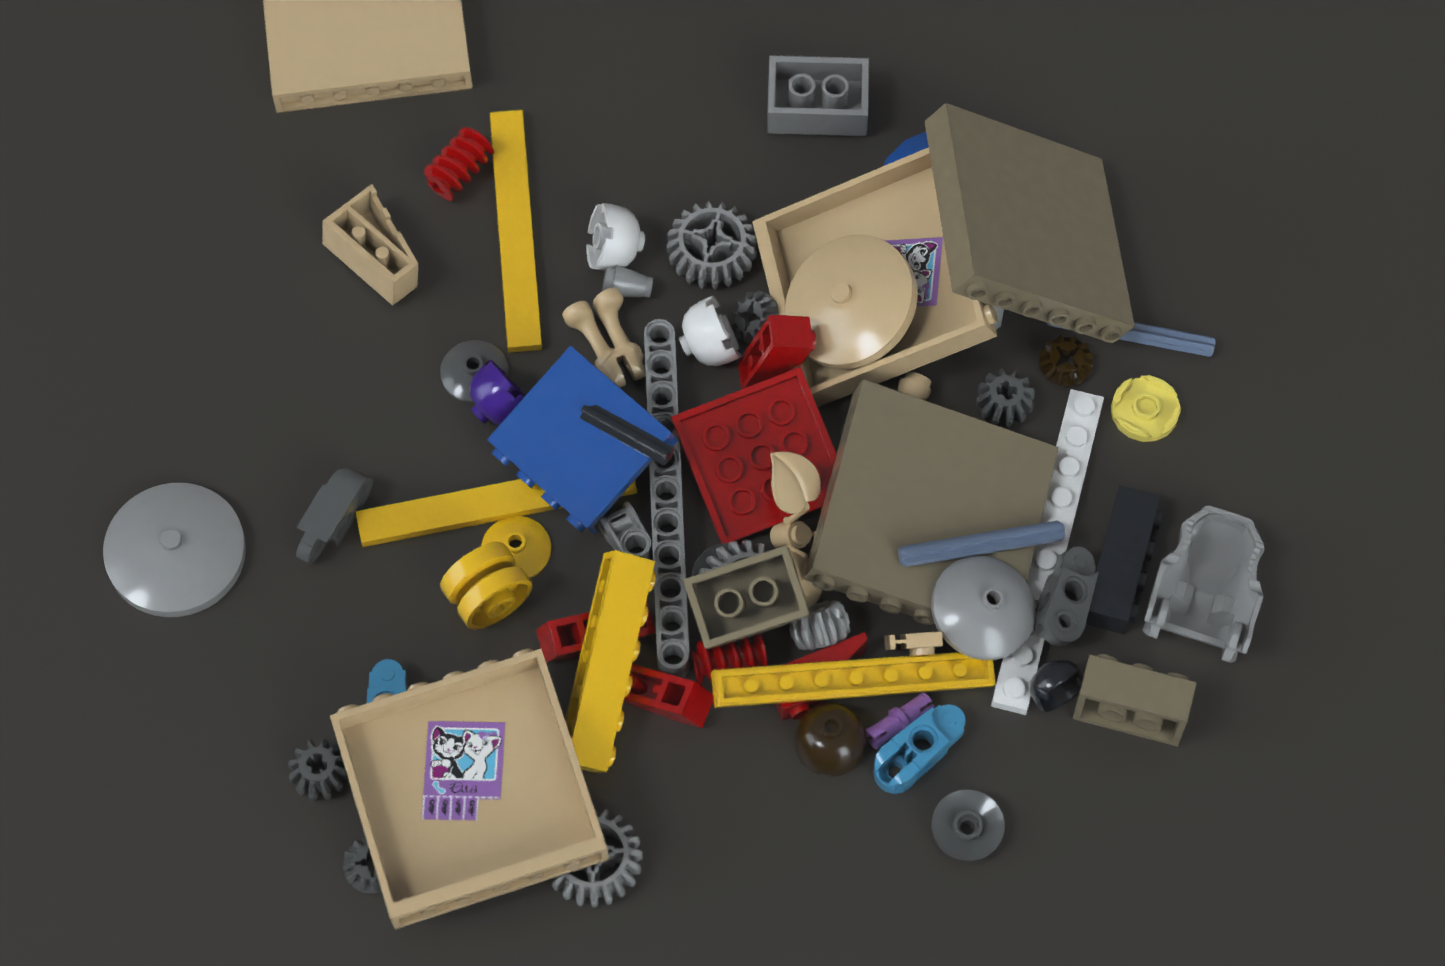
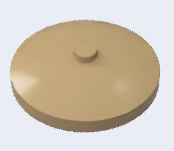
(856, 300)

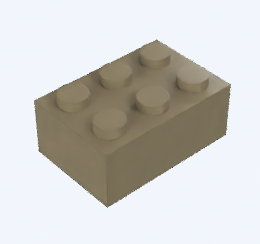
(747, 597)
(1134, 699)

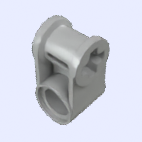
(624, 531)

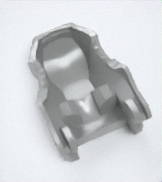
(1210, 583)

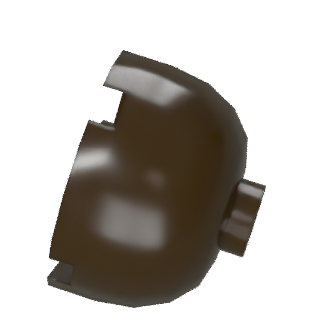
(830, 739)

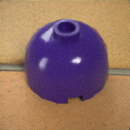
(493, 394)

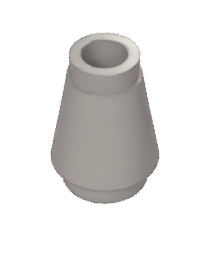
(627, 281)

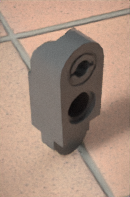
(332, 512)
(1077, 576)

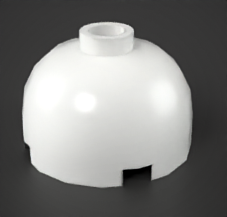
(614, 237)
(708, 334)

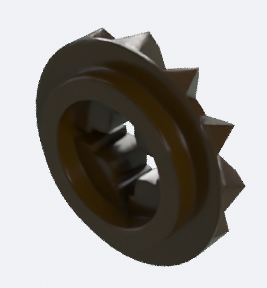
(1066, 374)

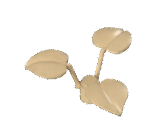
(793, 486)

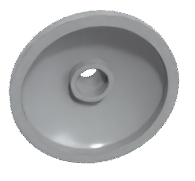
(968, 618)

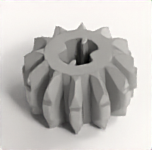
(823, 628)

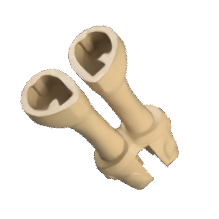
(606, 306)

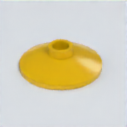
(535, 547)

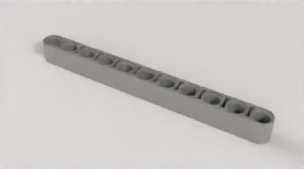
(667, 511)

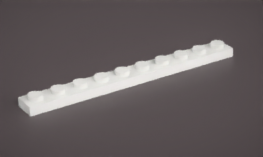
(1072, 458)

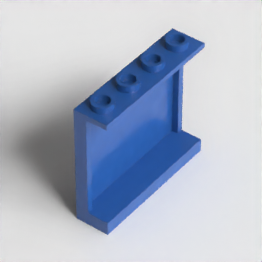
(567, 455)

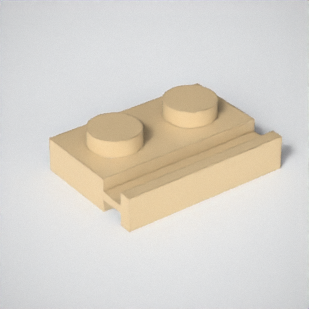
(916, 642)

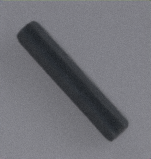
(627, 433)

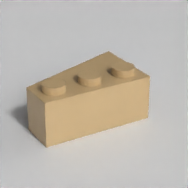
(371, 246)

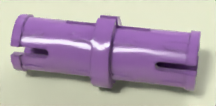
(897, 720)

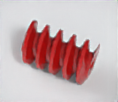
(456, 160)
(729, 657)

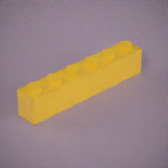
(607, 657)

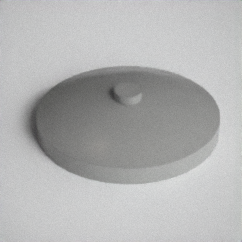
(174, 549)

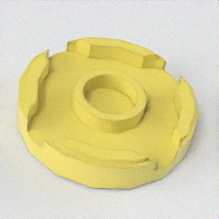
(1145, 408)

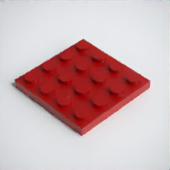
(732, 444)

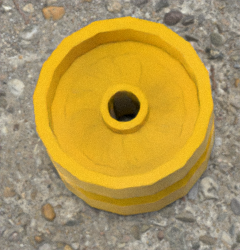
(486, 585)

